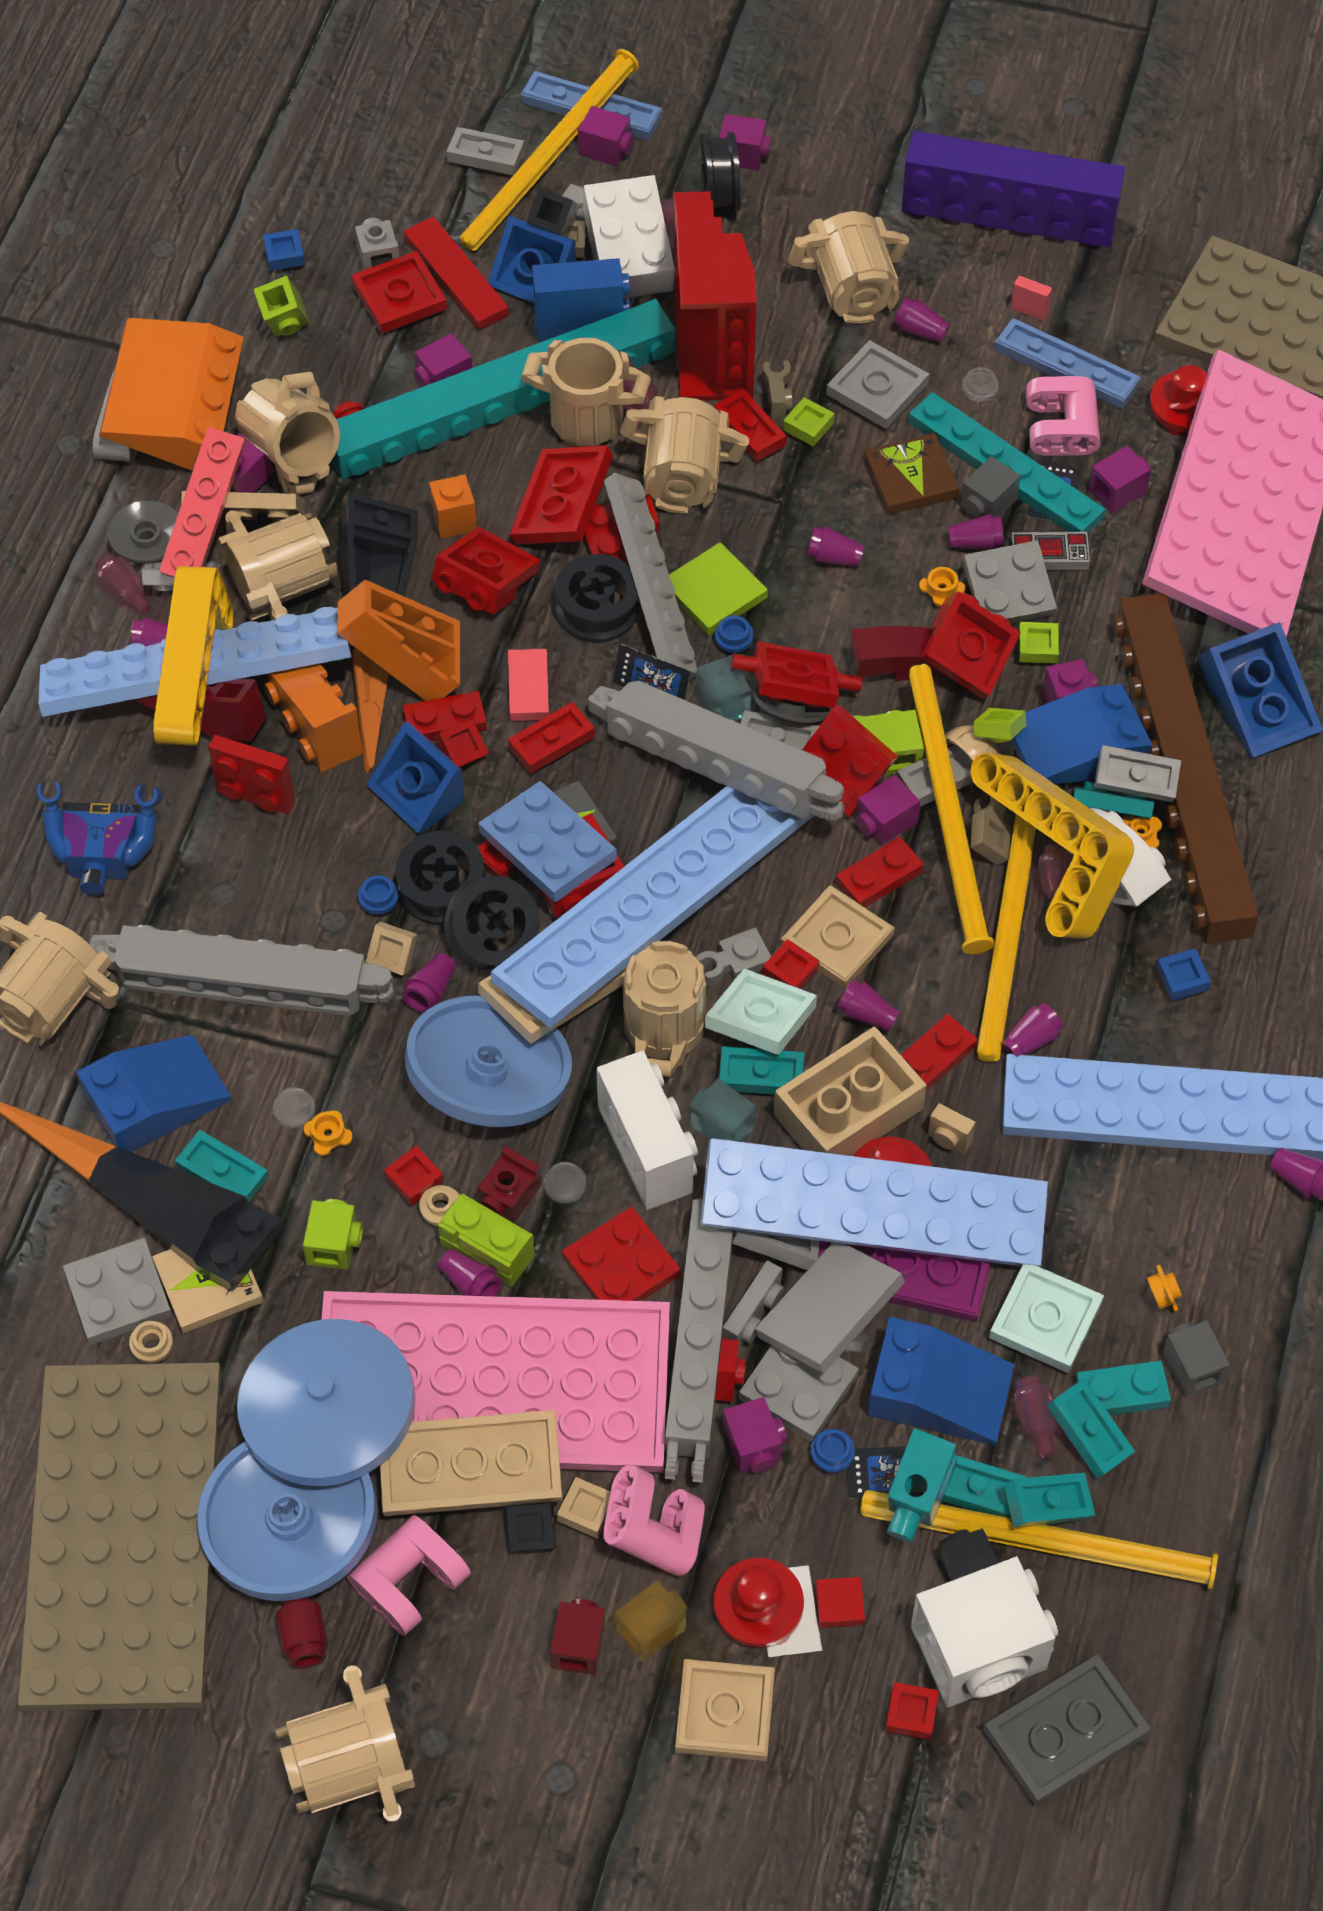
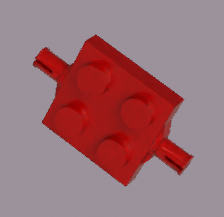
(796, 675)

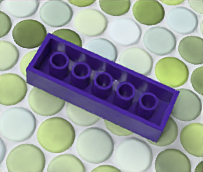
(1012, 189)

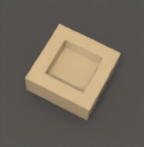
(391, 948)
(951, 1129)
(584, 1507)

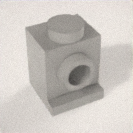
(373, 239)

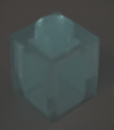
(723, 689)
(722, 1113)

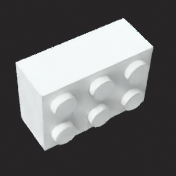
(629, 224)
(646, 1129)

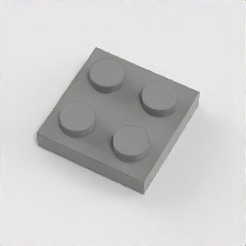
(877, 384)
(1011, 581)
(117, 1291)
(797, 1391)

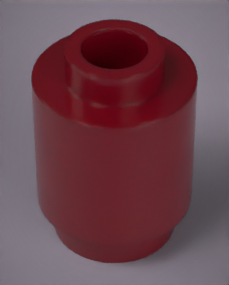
(302, 1632)

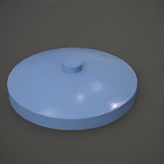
(482, 1068)
(326, 1402)
(282, 1535)

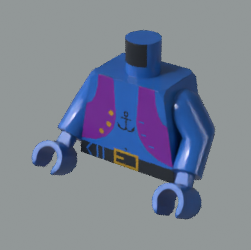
(99, 838)

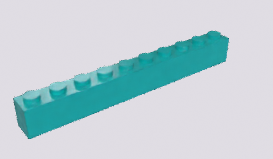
(483, 394)

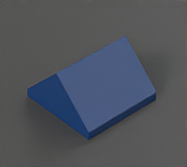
(520, 249)
(417, 780)

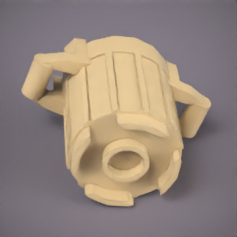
(853, 263)
(585, 388)
(291, 429)
(682, 450)
(276, 561)
(48, 977)
(664, 1003)
(346, 1752)

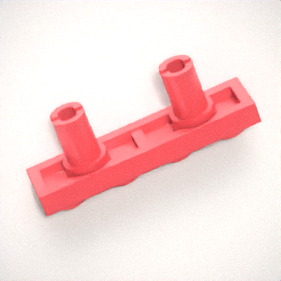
(203, 501)

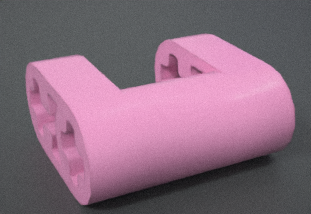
(1080, 413)
(667, 1544)
(393, 1560)

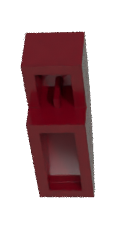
(889, 650)

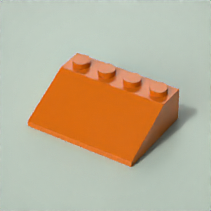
(170, 387)

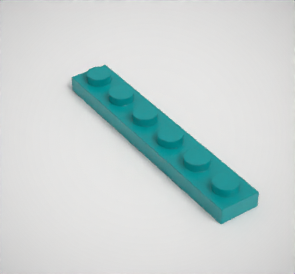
(977, 444)

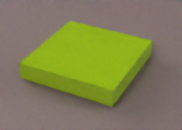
(716, 588)

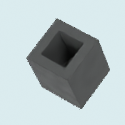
(990, 489)
(1195, 1358)

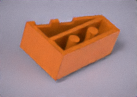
(403, 638)
(312, 709)

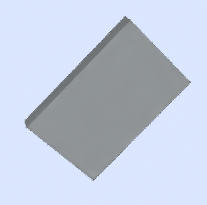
(829, 1306)

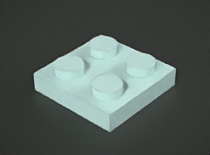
(761, 1011)
(1046, 1317)

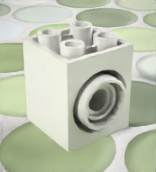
(983, 1631)

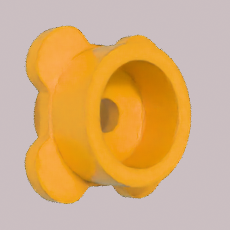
(938, 578)
(1148, 825)
(324, 1122)
(1164, 1289)

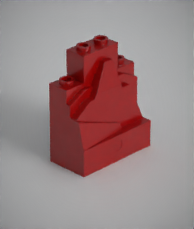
(712, 302)

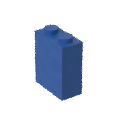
(577, 294)

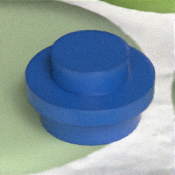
(734, 634)
(378, 895)
(832, 1451)

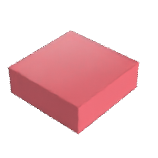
(1031, 298)

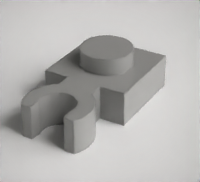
(735, 954)

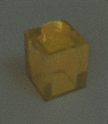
(651, 1620)

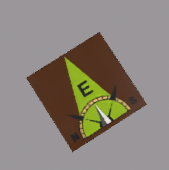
(911, 473)

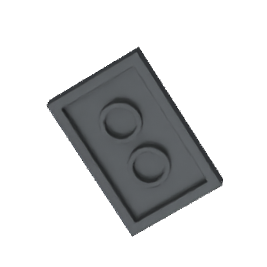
(1066, 1729)

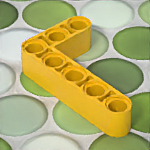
(196, 610)
(1098, 846)

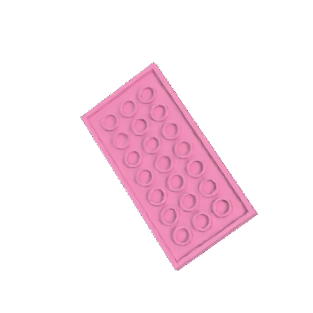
(1243, 499)
(508, 1355)

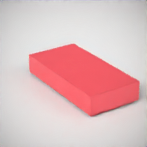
(528, 684)

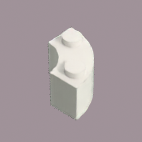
(1145, 871)

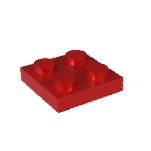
(399, 292)
(850, 755)
(251, 775)
(621, 1260)

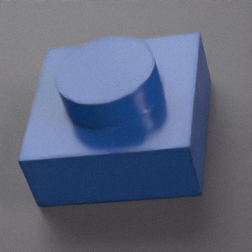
(283, 249)
(1183, 974)

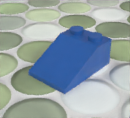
(1260, 690)
(1067, 734)
(151, 1090)
(939, 1383)

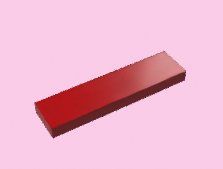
(456, 273)

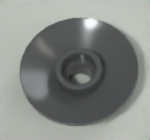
(136, 523)
(790, 710)

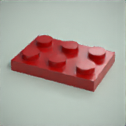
(561, 495)

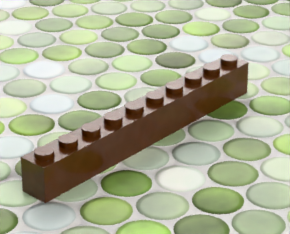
(1175, 727)

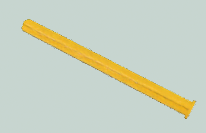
(548, 151)
(949, 812)
(1006, 941)
(1061, 1541)

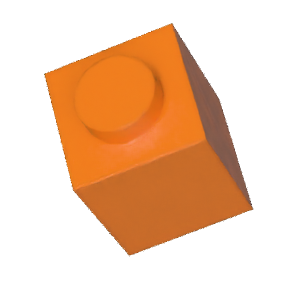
(452, 506)

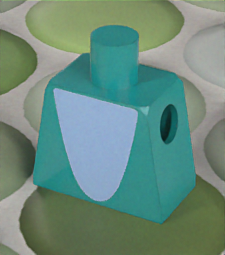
(924, 1468)

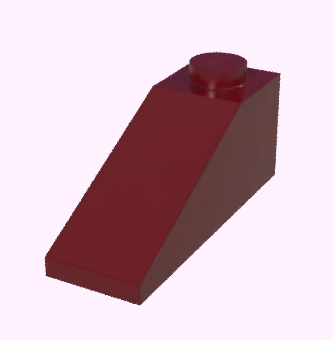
(230, 709)

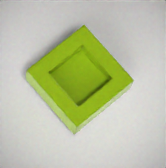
(808, 421)
(1039, 642)
(999, 724)

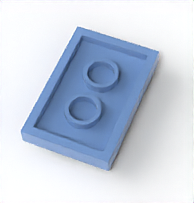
(547, 841)

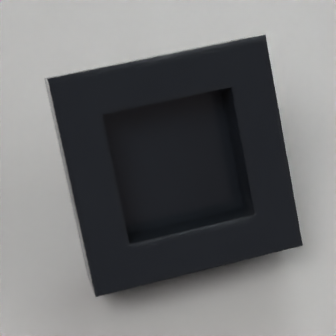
(531, 1527)

